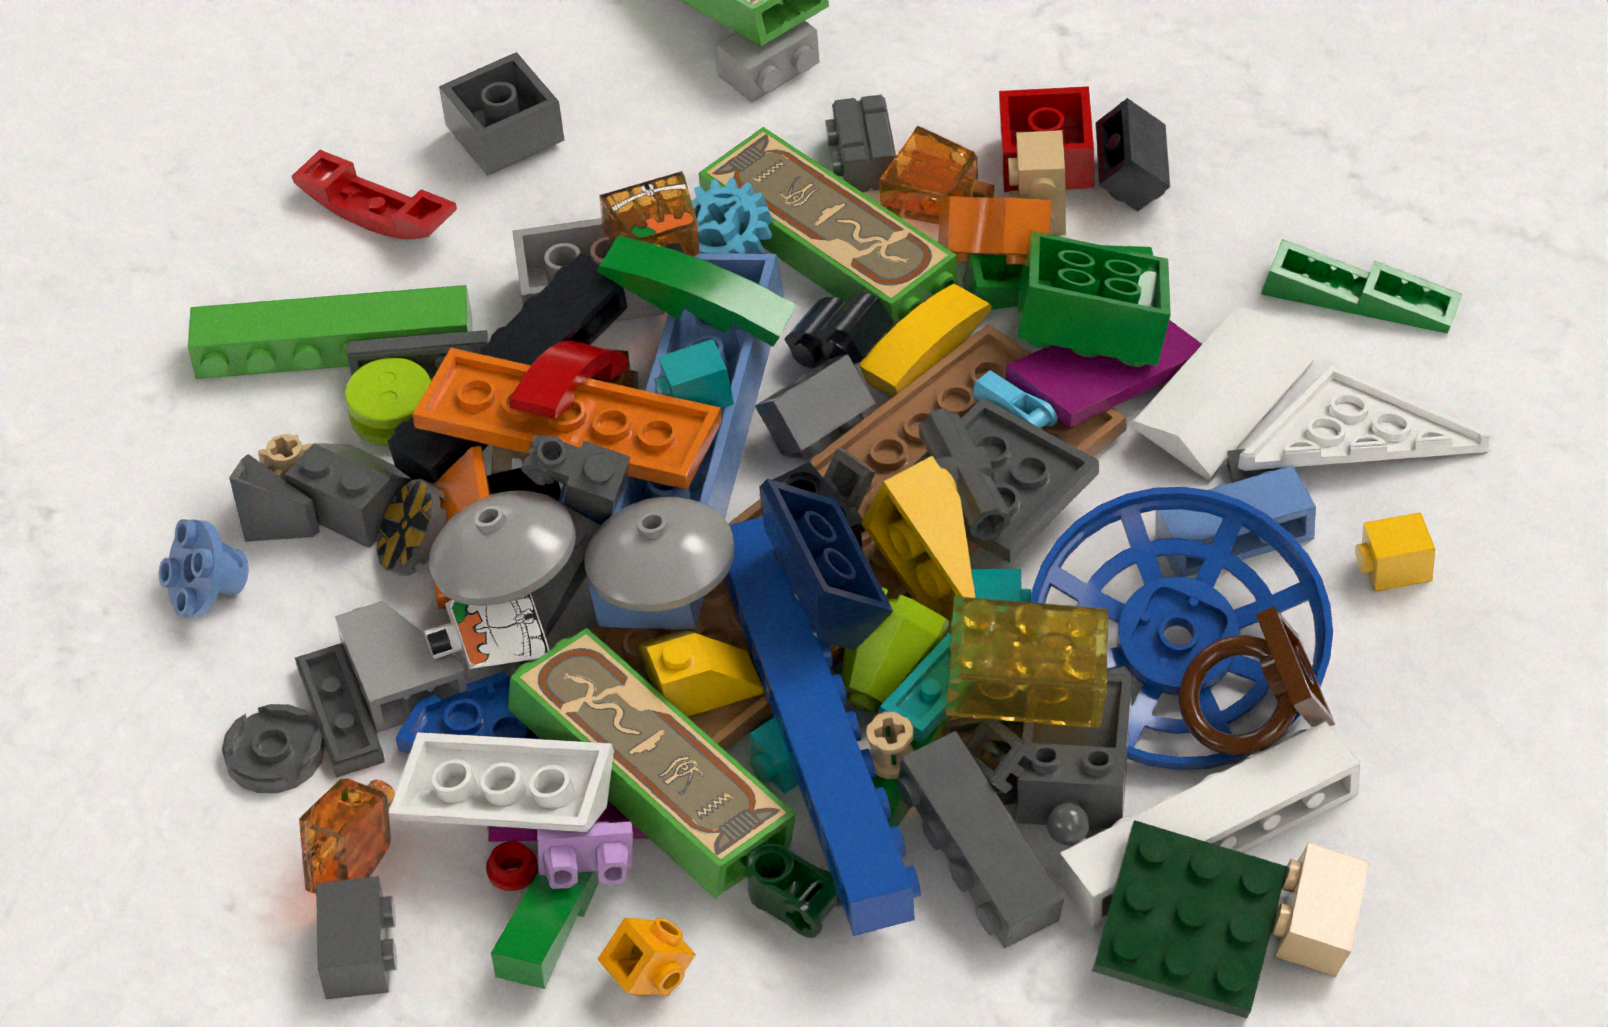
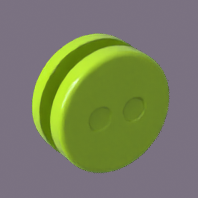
(384, 396)

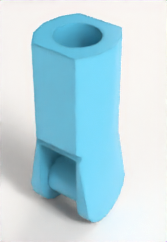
(1014, 400)

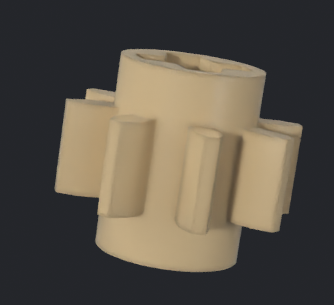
(282, 453)

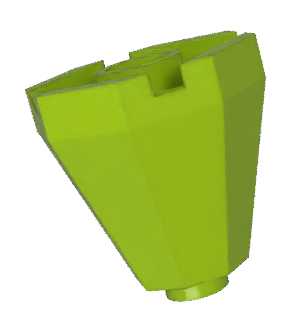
(891, 652)

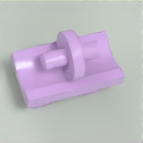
(601, 849)

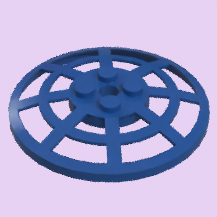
(1186, 604)

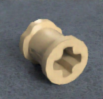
(883, 747)

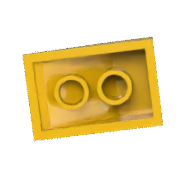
(923, 535)

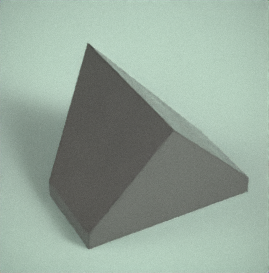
(270, 505)

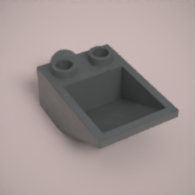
(1078, 770)

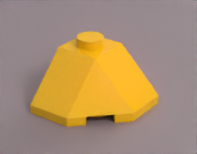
(698, 671)

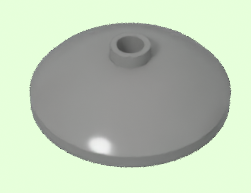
(502, 548)
(659, 554)

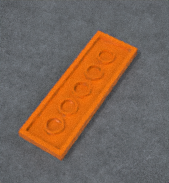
(657, 431)

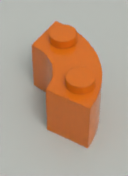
(991, 225)

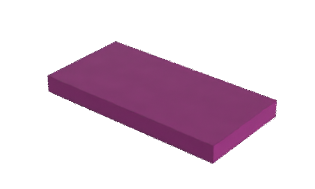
(1090, 385)

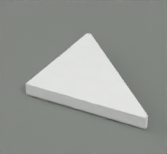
(1357, 421)

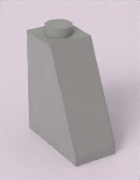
(394, 664)

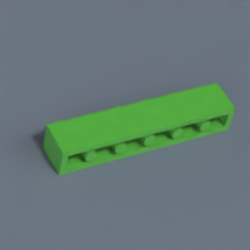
(315, 329)

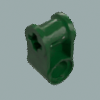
(799, 894)

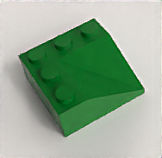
(1093, 299)

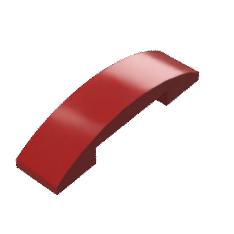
(367, 204)
(552, 379)

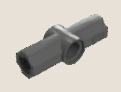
(972, 471)

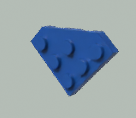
(474, 712)

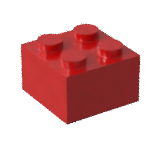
(1050, 110)

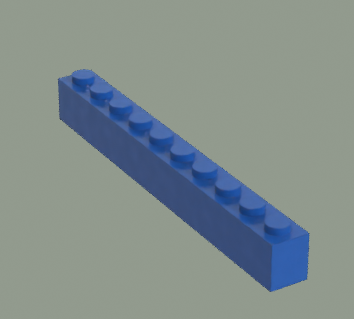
(821, 739)

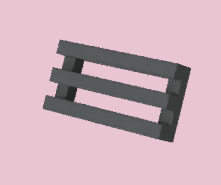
(1007, 761)

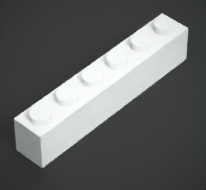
(1227, 808)

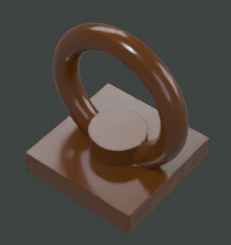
(1285, 671)

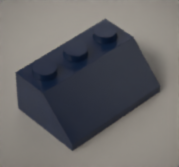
(824, 564)

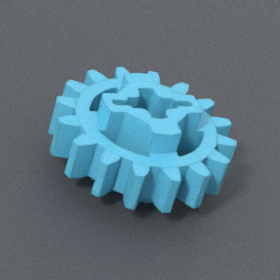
(731, 219)

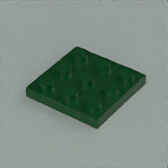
(1190, 919)

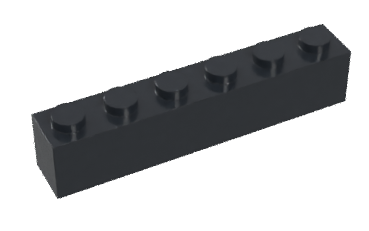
(570, 308)

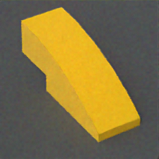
(923, 339)

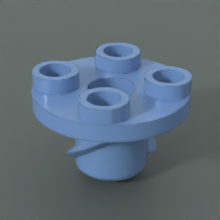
(201, 568)

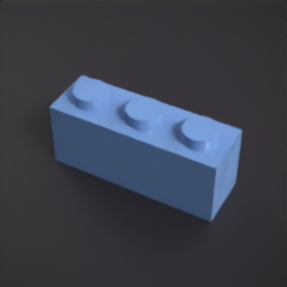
(1272, 492)

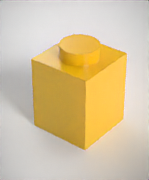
(1396, 552)

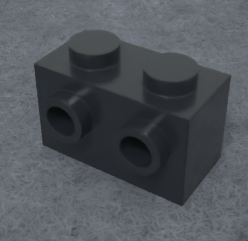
(1132, 155)

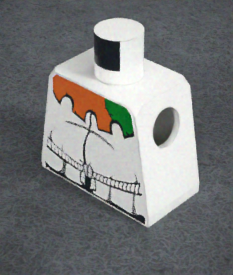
(490, 633)

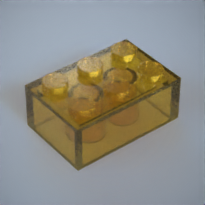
(1027, 662)

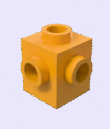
(647, 956)

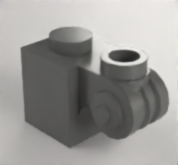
(590, 473)

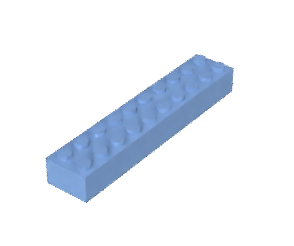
(715, 478)

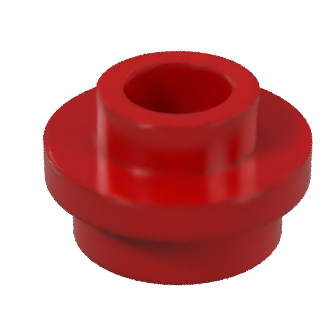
(508, 856)

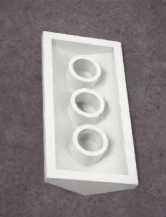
(1225, 390)
(504, 782)

